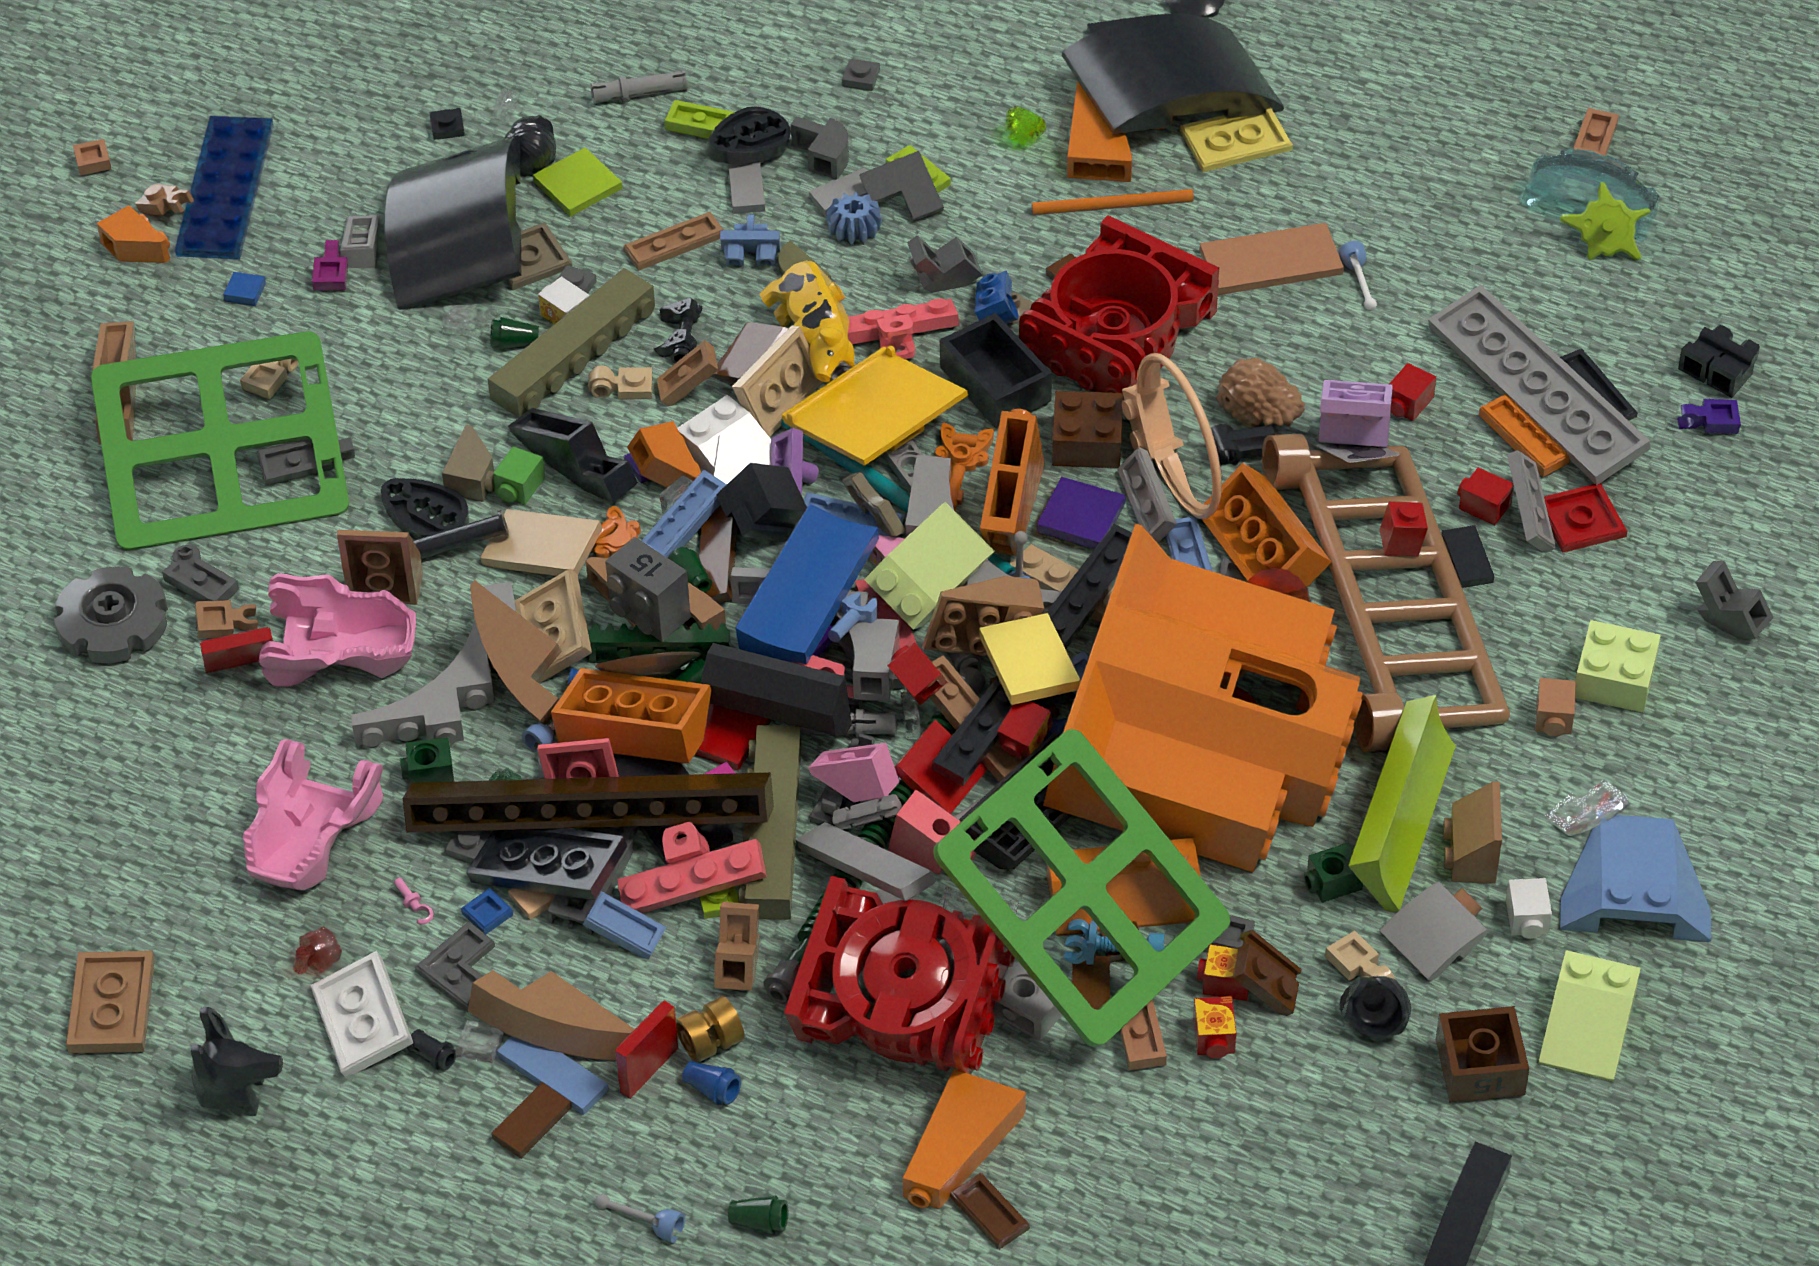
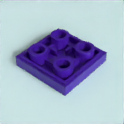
(1080, 512)

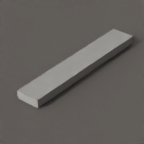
(866, 861)

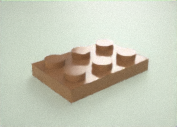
(110, 1002)

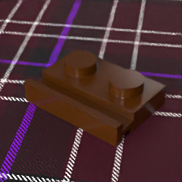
(1267, 973)

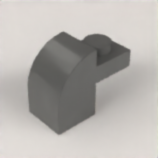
(825, 145)
(945, 268)
(1731, 609)

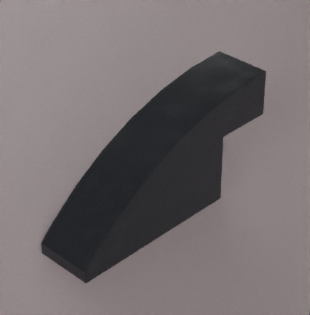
(575, 452)
(1470, 1208)

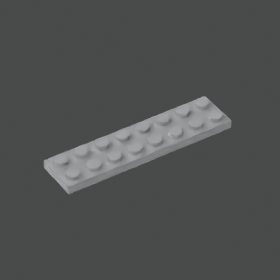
(1539, 383)

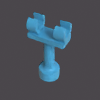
(1092, 942)

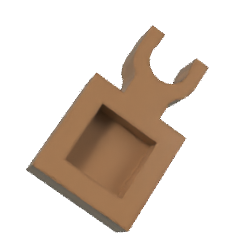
(161, 198)
(218, 618)

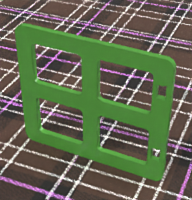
(217, 440)
(1083, 888)

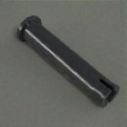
(462, 536)

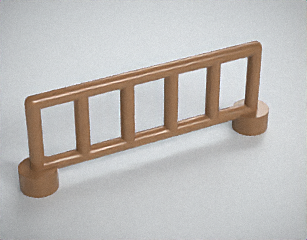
(1293, 466)

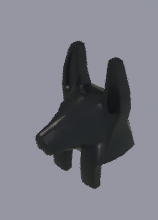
(228, 1066)

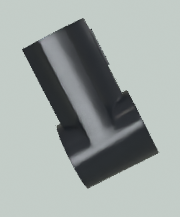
(1239, 444)

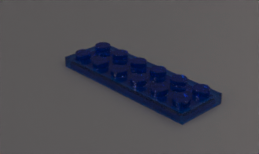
(224, 187)

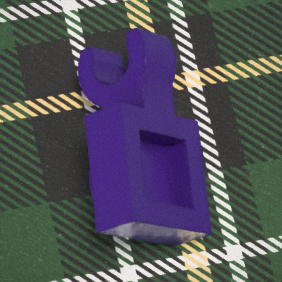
(1714, 414)

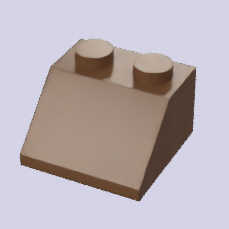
(1474, 836)

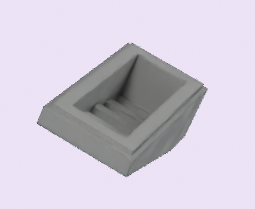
(361, 251)

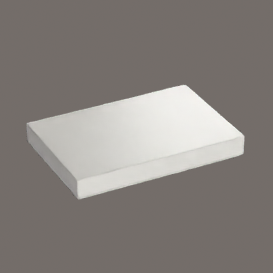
(361, 1014)

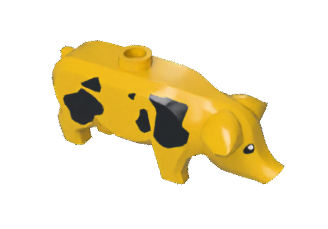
(817, 308)

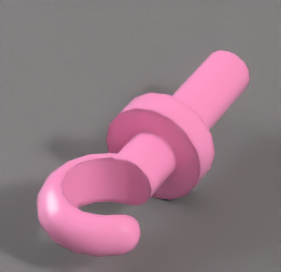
(412, 900)

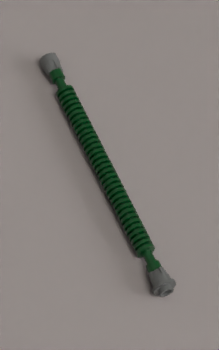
(781, 981)

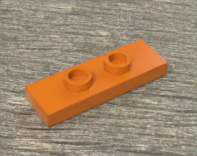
(1524, 434)

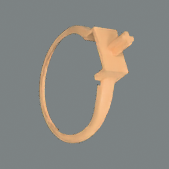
(1153, 431)

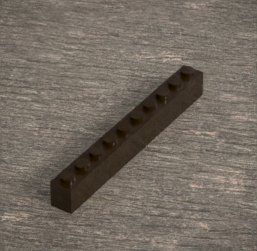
(588, 802)

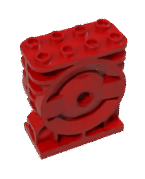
(1103, 302)
(886, 940)

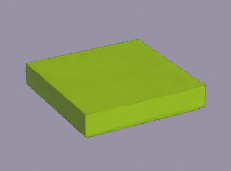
(577, 181)

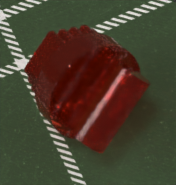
(317, 949)

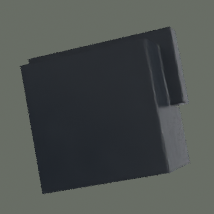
(763, 501)

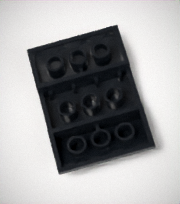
(1166, 68)
(454, 224)

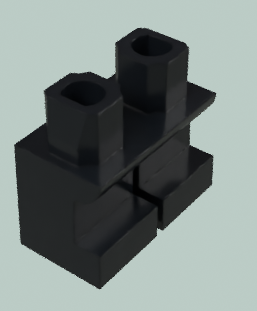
(1719, 360)

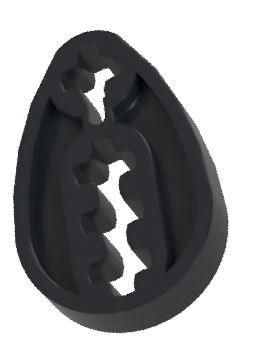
(734, 138)
(422, 494)

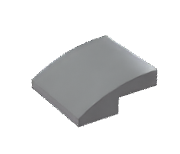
(1434, 930)

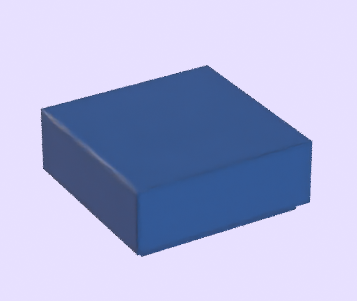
(244, 288)
(487, 911)

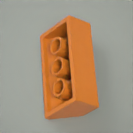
(1262, 529)
(635, 712)
(1138, 890)

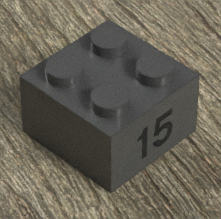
(648, 589)

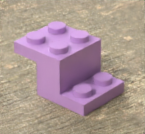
(1355, 413)

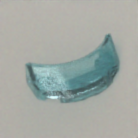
(1575, 179)

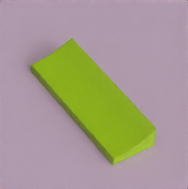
(1403, 803)

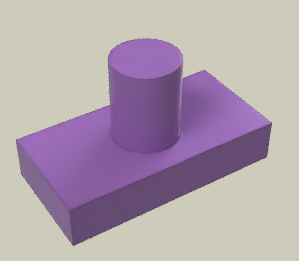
(788, 452)

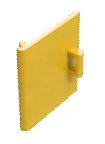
(874, 406)

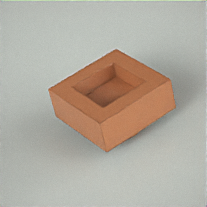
(92, 157)

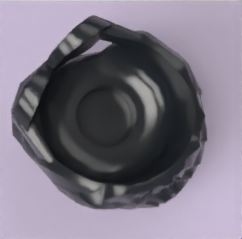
(536, 143)
(1376, 1007)

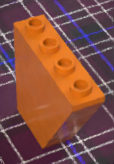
(1012, 480)

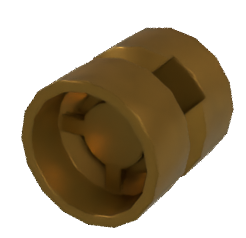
(719, 1020)

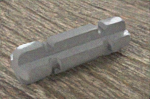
(866, 812)

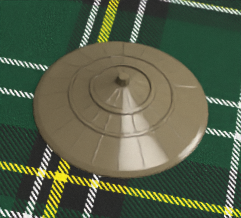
(649, 665)

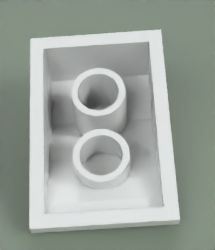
(704, 430)

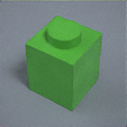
(518, 476)

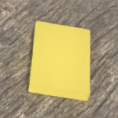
(1232, 141)
(1029, 658)

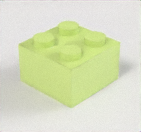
(1616, 666)

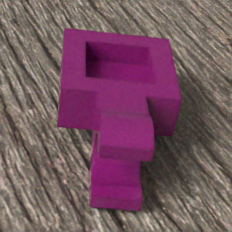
(331, 270)

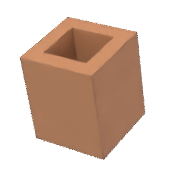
(1555, 706)

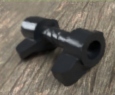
(681, 341)

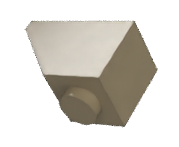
(470, 467)

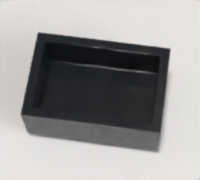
(995, 368)

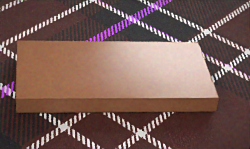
(1273, 258)

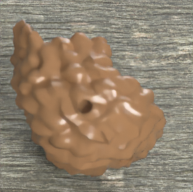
(1259, 394)

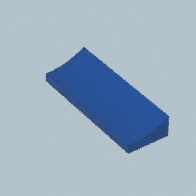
(805, 586)

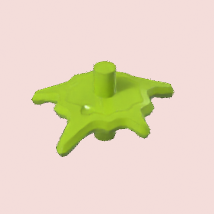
(1607, 225)

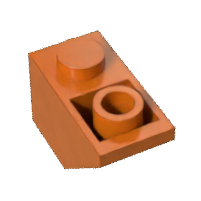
(133, 238)
(662, 454)

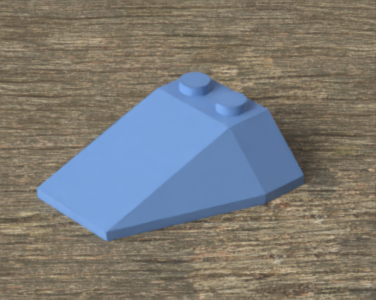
(1636, 873)

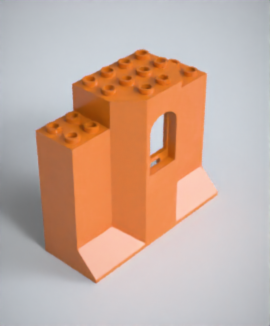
(1183, 743)

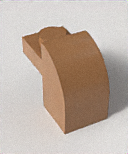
(737, 947)

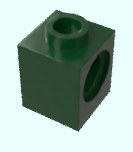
(428, 761)
(1330, 874)

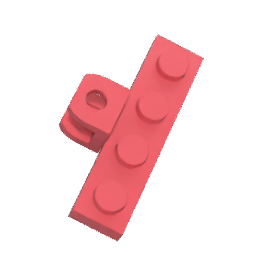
(898, 324)
(691, 870)

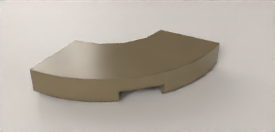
(872, 502)

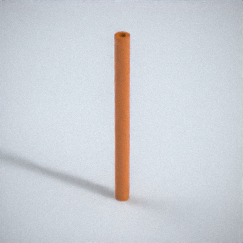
(1109, 202)

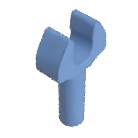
(853, 613)

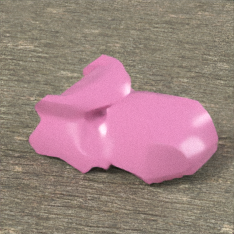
(334, 628)
(303, 817)

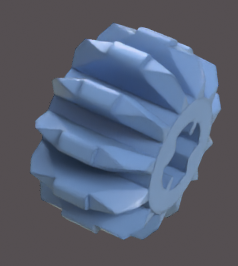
(854, 218)

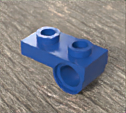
(994, 296)

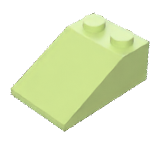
(929, 560)
(1589, 1015)

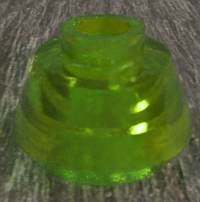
(1023, 125)

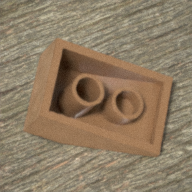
(381, 562)

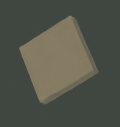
(540, 256)

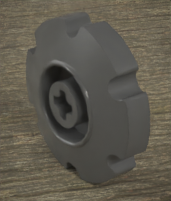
(111, 614)

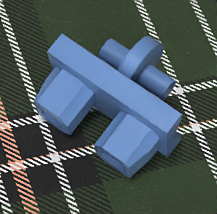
(750, 238)

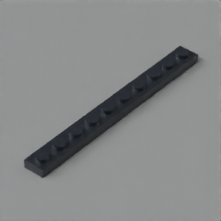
(1069, 615)

